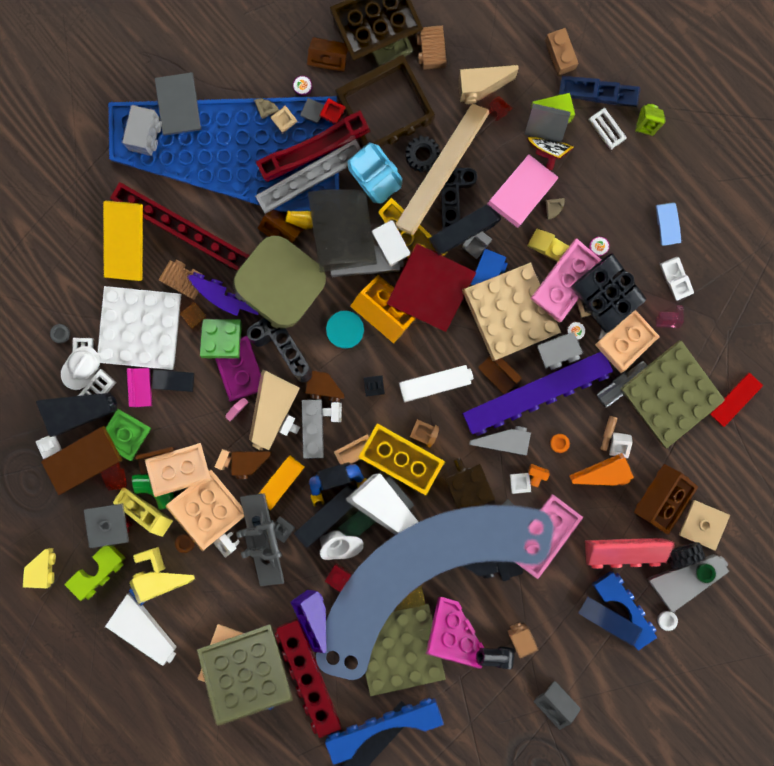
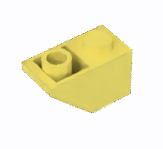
(39, 571)

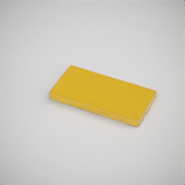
(123, 240)

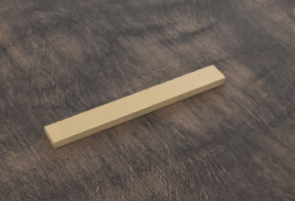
(442, 169)

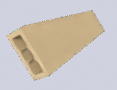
(271, 408)

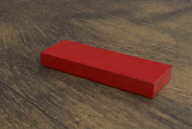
(736, 399)

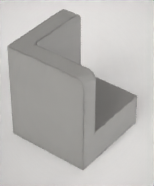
(477, 244)

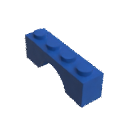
(611, 589)

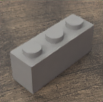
(312, 429)

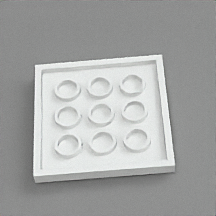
(139, 328)

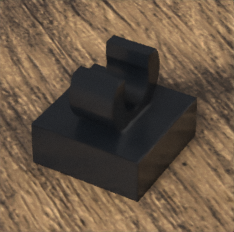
(374, 385)

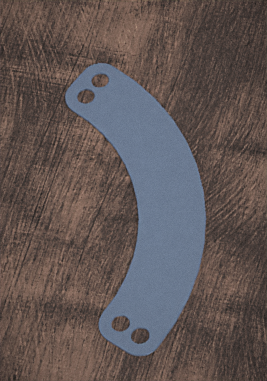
(415, 557)

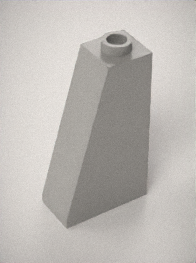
(381, 267)
(681, 585)

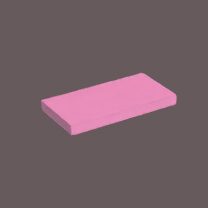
(523, 191)
(555, 291)
(564, 521)

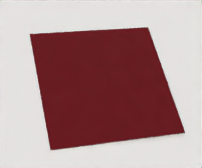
(431, 287)

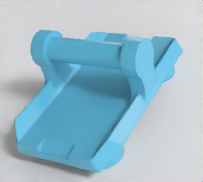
(375, 173)

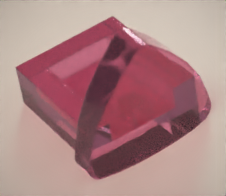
(670, 319)

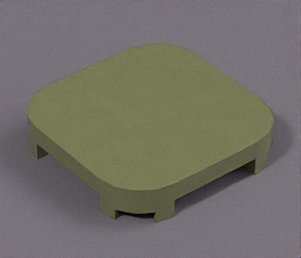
(279, 281)

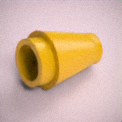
(299, 218)

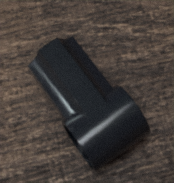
(501, 657)

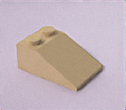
(480, 82)

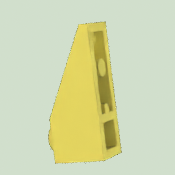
(143, 512)
(155, 584)

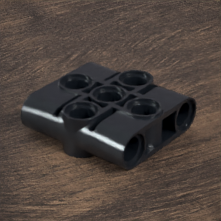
(607, 310)

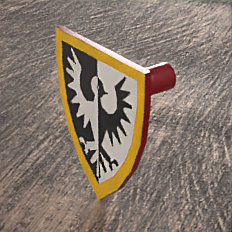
(550, 150)

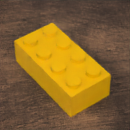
(401, 459)

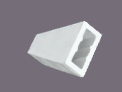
(436, 383)
(382, 504)
(141, 630)

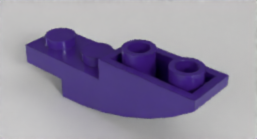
(214, 292)

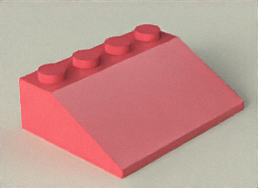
(627, 552)

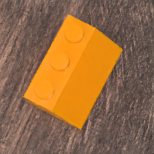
(373, 307)

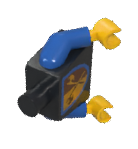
(334, 477)

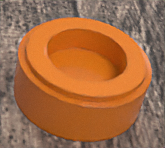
(559, 443)

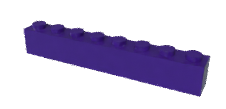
(537, 392)

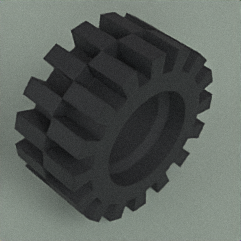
(414, 146)
(686, 555)

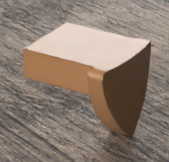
(425, 433)

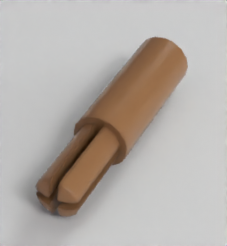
(608, 432)

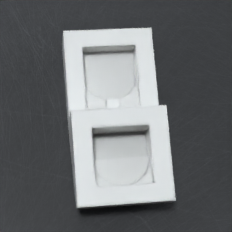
(676, 278)

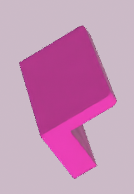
(139, 387)

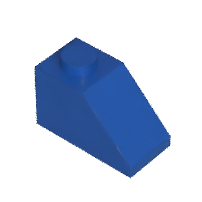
(490, 266)

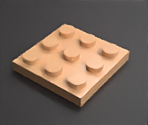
(206, 511)

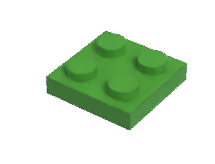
(220, 338)
(127, 434)

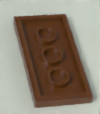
(81, 460)

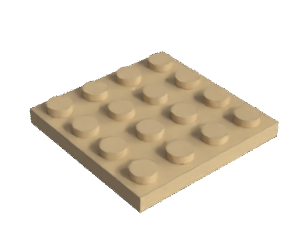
(507, 314)

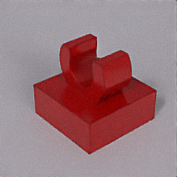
(332, 111)

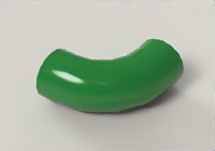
(142, 484)

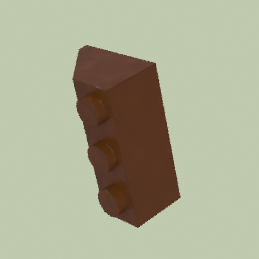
(666, 499)

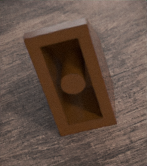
(248, 462)

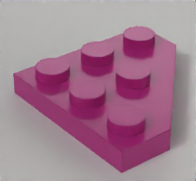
(453, 635)

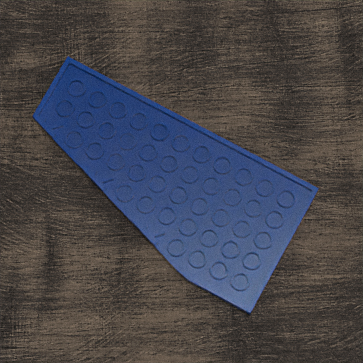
(226, 148)

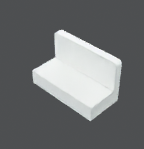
(391, 243)

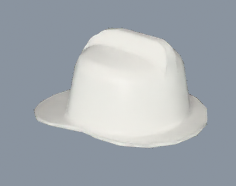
(80, 367)
(338, 546)

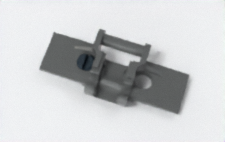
(257, 523)

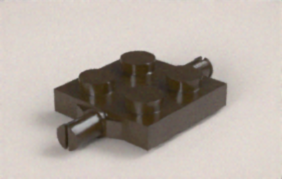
(469, 486)

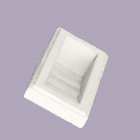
(95, 380)

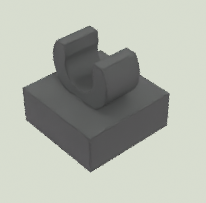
(283, 529)

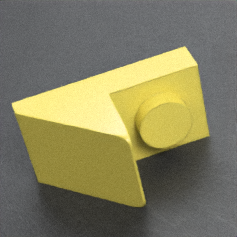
(547, 245)

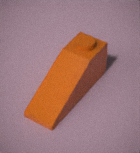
(608, 472)

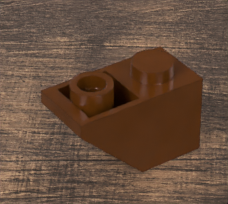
(323, 385)

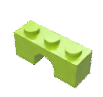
(83, 585)

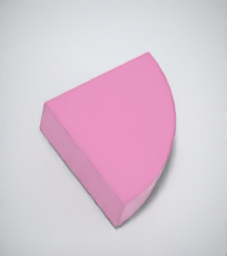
(236, 409)

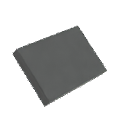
(178, 103)

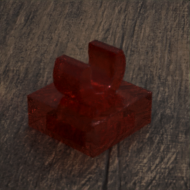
(500, 107)

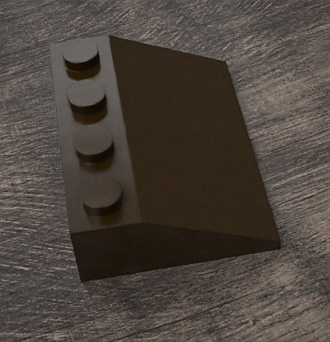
(374, 24)

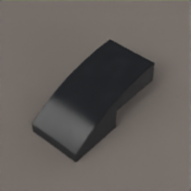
(173, 380)

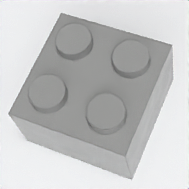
(142, 130)
(559, 350)

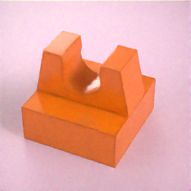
(537, 474)

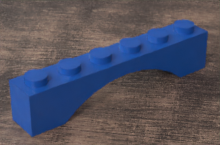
(421, 716)

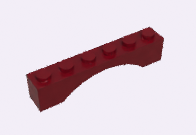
(304, 152)

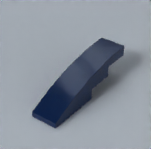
(600, 91)

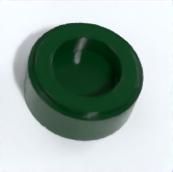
(705, 573)

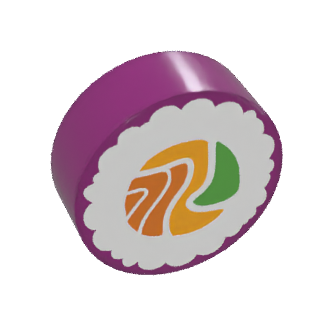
(302, 85)

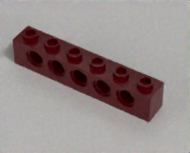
(320, 726)

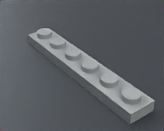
(307, 177)

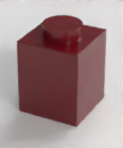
(338, 577)

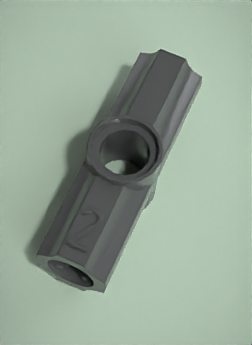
(612, 392)

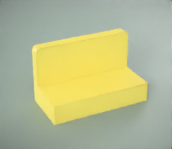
(155, 556)

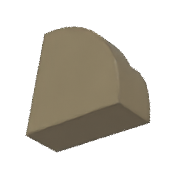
(265, 107)
(554, 207)

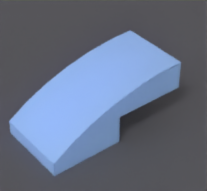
(668, 223)

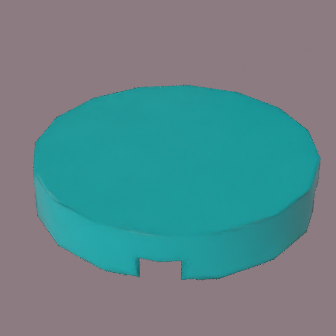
(345, 329)

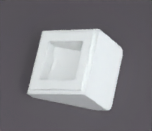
(620, 444)

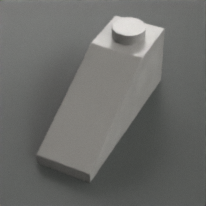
(511, 441)

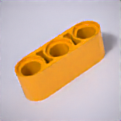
(281, 481)

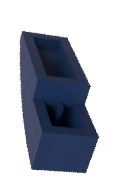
(610, 621)

